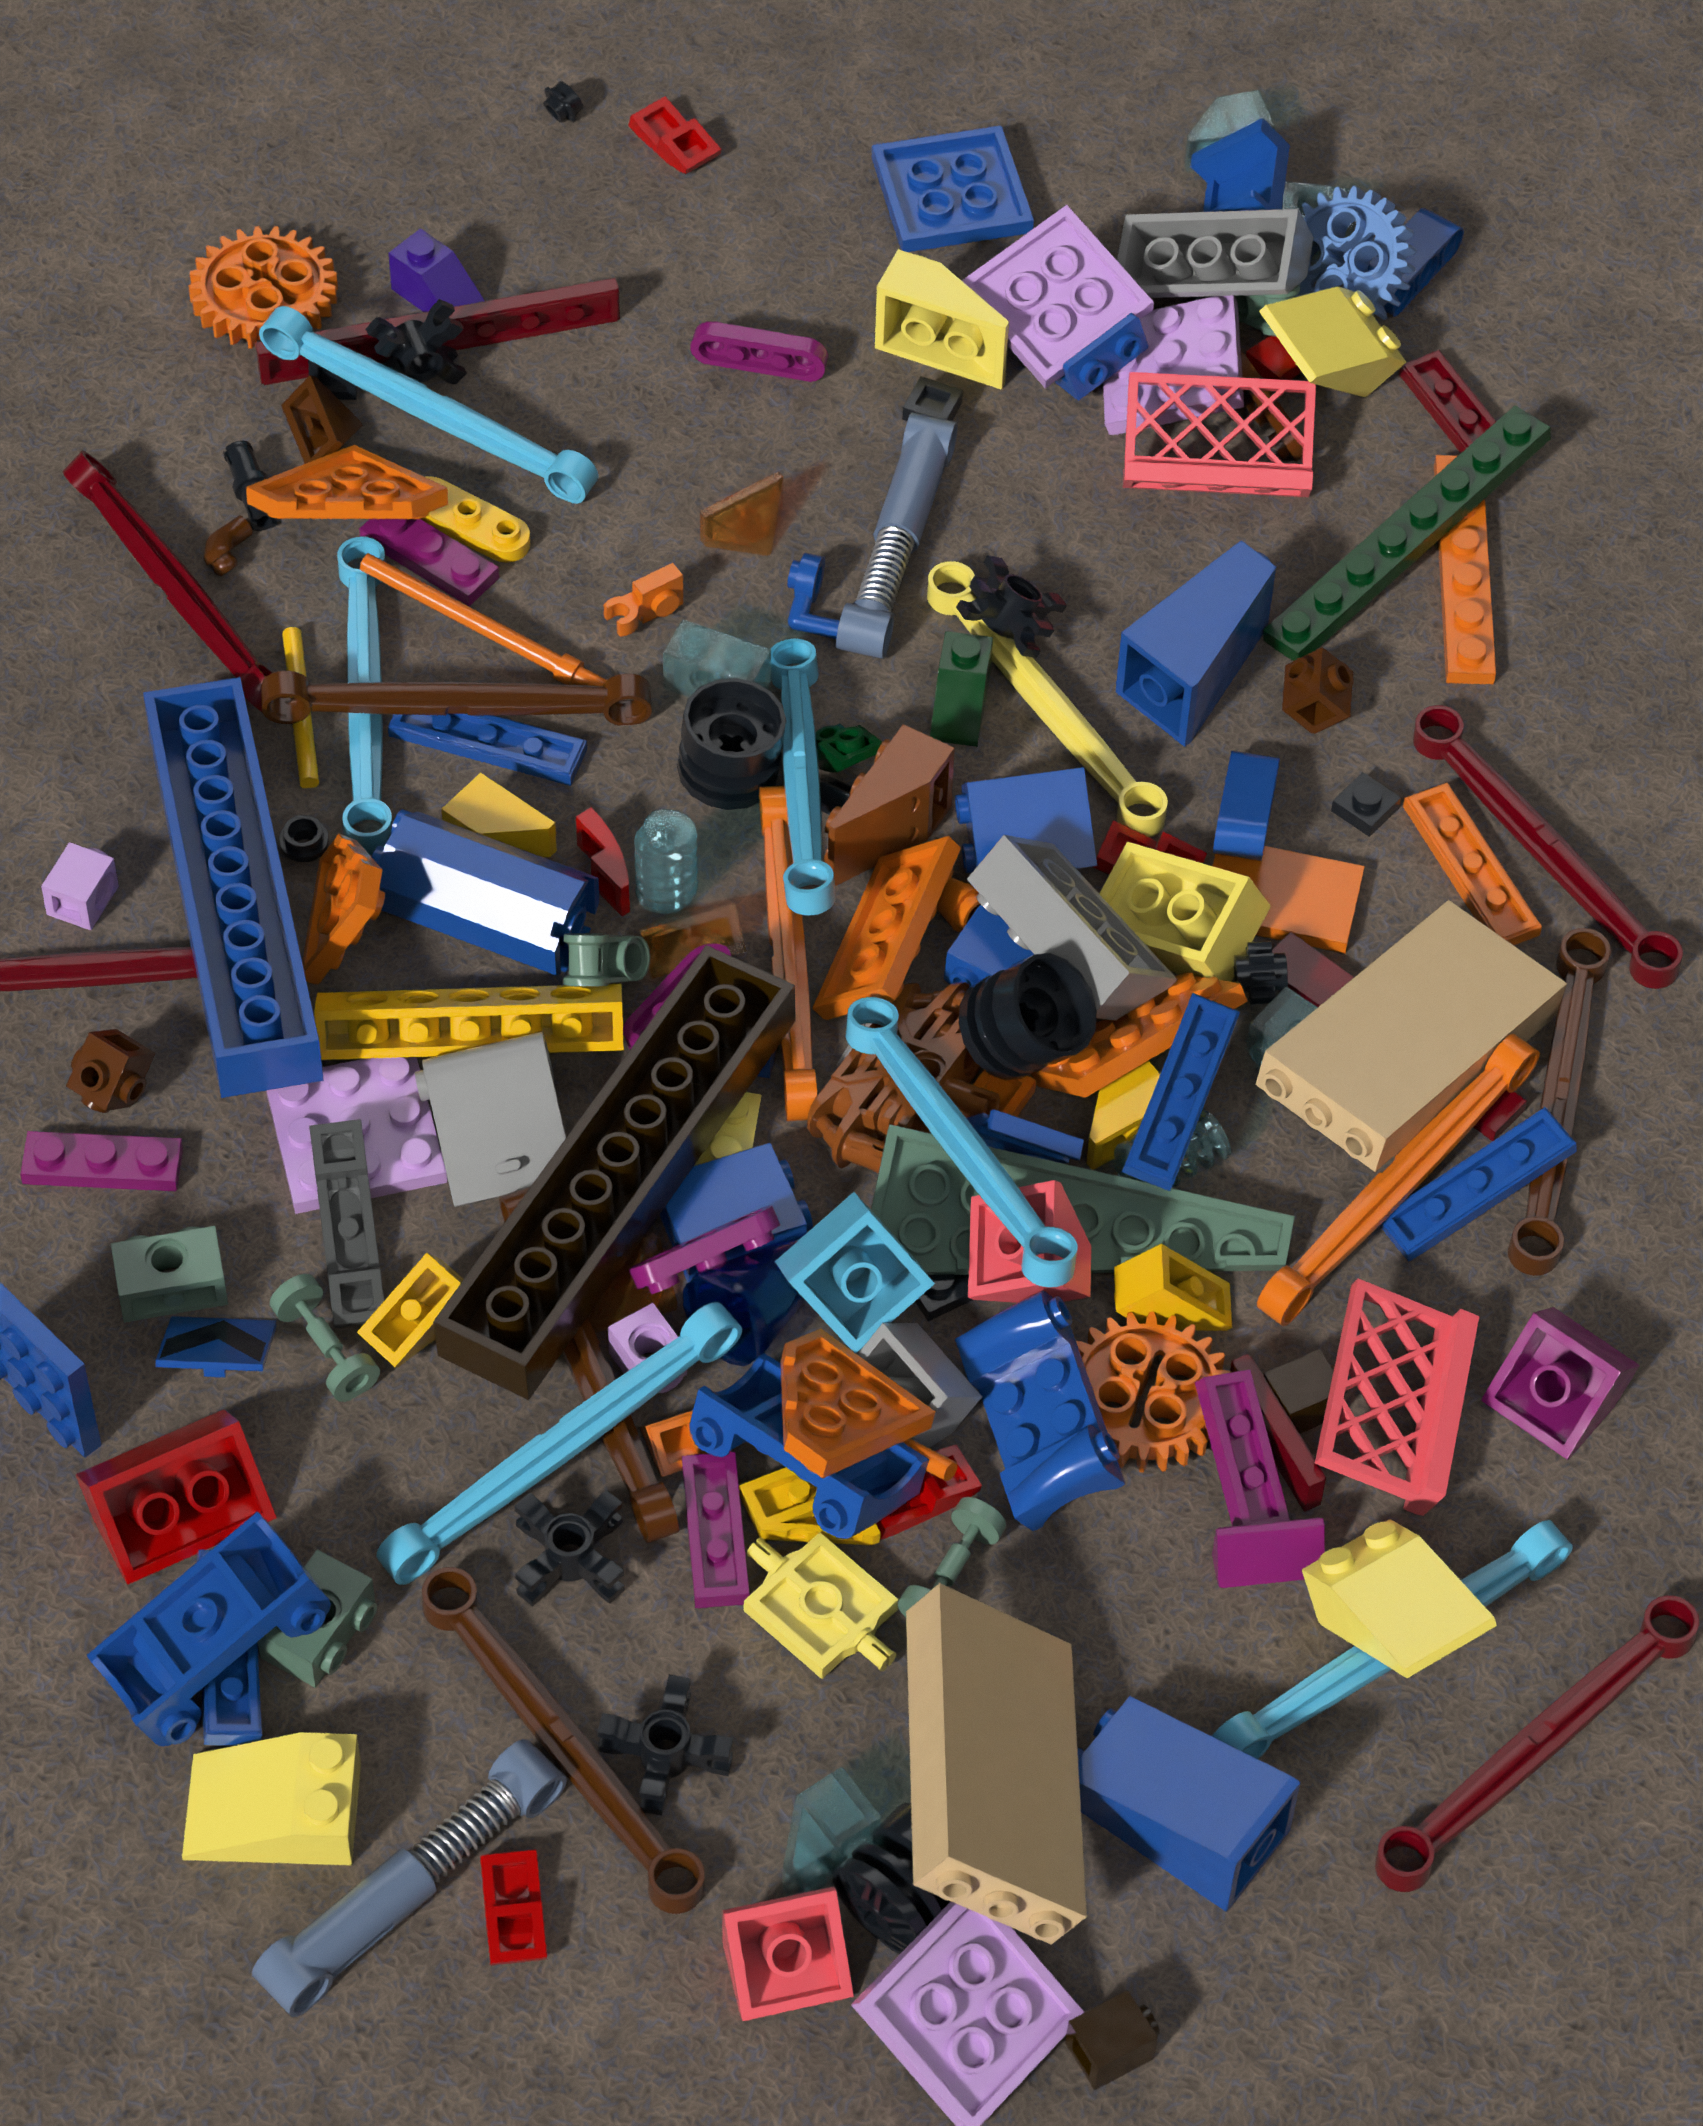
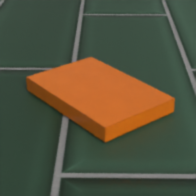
(1306, 895)

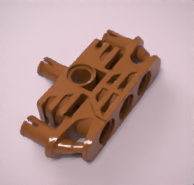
(863, 1098)

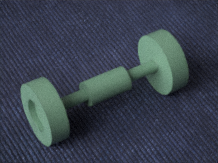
(351, 1375)
(976, 1521)

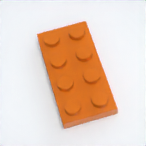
(887, 926)
(1135, 1037)

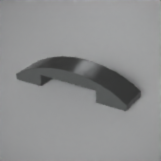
(347, 1221)

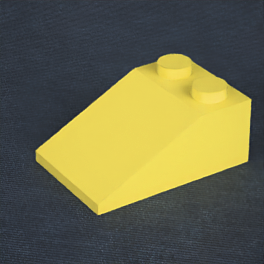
(939, 321)
(1336, 339)
(1185, 909)
(1394, 1599)
(275, 1801)

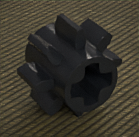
(1261, 972)

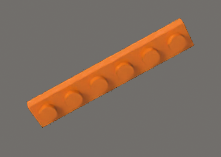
(1466, 597)

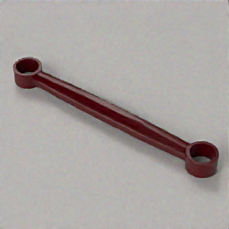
(169, 573)
(1548, 847)
(96, 968)
(1536, 1743)

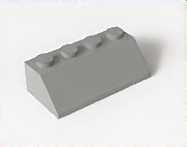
(1216, 252)
(1063, 915)

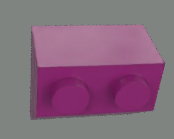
(1559, 1381)

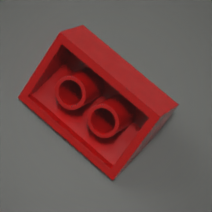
(175, 1495)

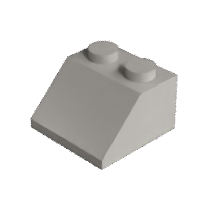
(921, 1367)

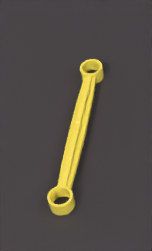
(1054, 708)

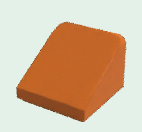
(669, 1441)

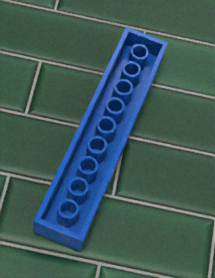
(232, 889)

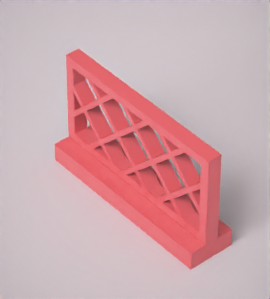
(1219, 475)
(1435, 1417)

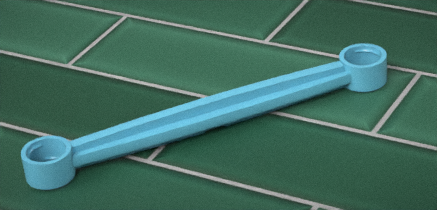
(565, 475)
(364, 667)
(802, 779)
(962, 1142)
(416, 1547)
(1532, 1556)

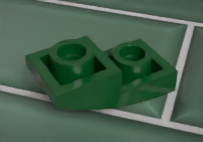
(844, 747)

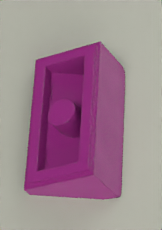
(1266, 1551)

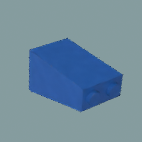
(1195, 642)
(1185, 1799)

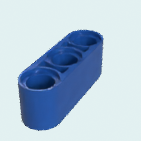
(1435, 245)
(1246, 805)

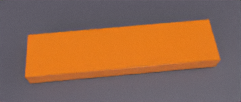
(1471, 864)

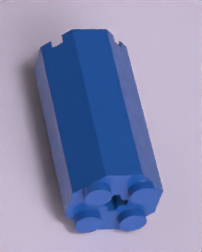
(484, 890)

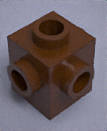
(1317, 690)
(110, 1070)

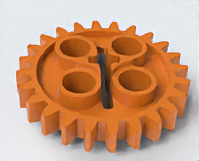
(255, 275)
(1167, 1399)

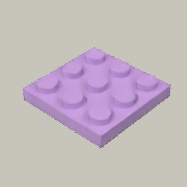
(1057, 293)
(1182, 340)
(395, 1125)
(967, 2012)

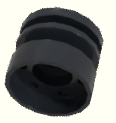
(730, 743)
(1027, 1016)
(880, 1887)

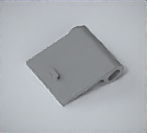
(493, 1115)

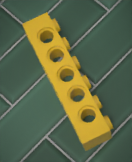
(464, 1018)

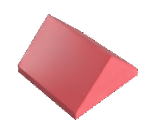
(786, 1953)

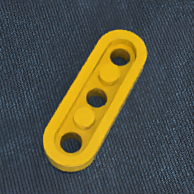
(483, 527)

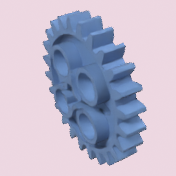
(1372, 216)

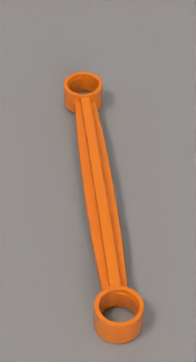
(789, 954)
(1292, 1287)

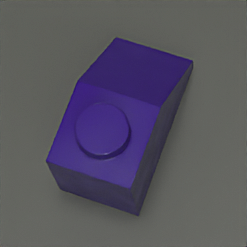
(430, 271)

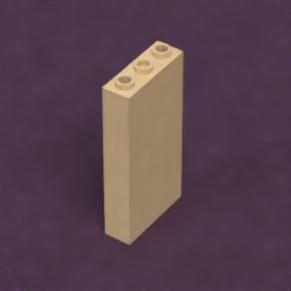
(1408, 1034)
(994, 1765)

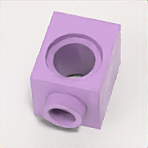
(80, 885)
(640, 1334)

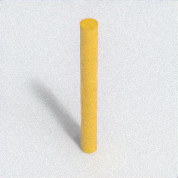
(304, 729)

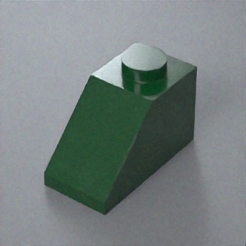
(961, 688)

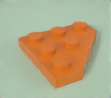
(347, 486)
(341, 905)
(842, 1406)

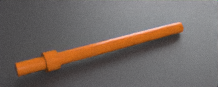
(564, 668)

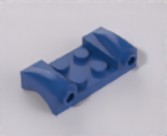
(1040, 1408)
(843, 1501)
(205, 1626)

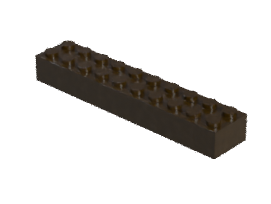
(615, 1173)

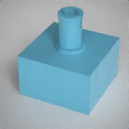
(854, 1272)

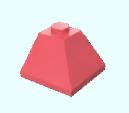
(997, 1255)

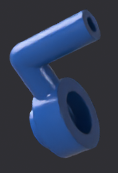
(806, 580)

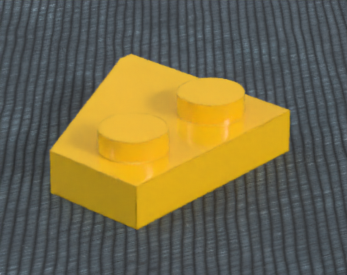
(783, 1510)

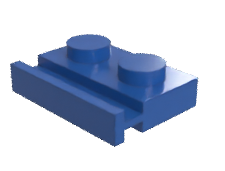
(1025, 1137)

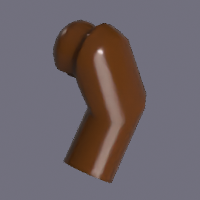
(224, 539)

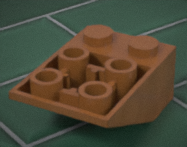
(891, 804)

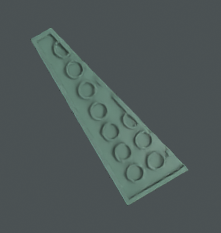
(929, 1207)

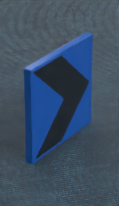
(216, 1344)

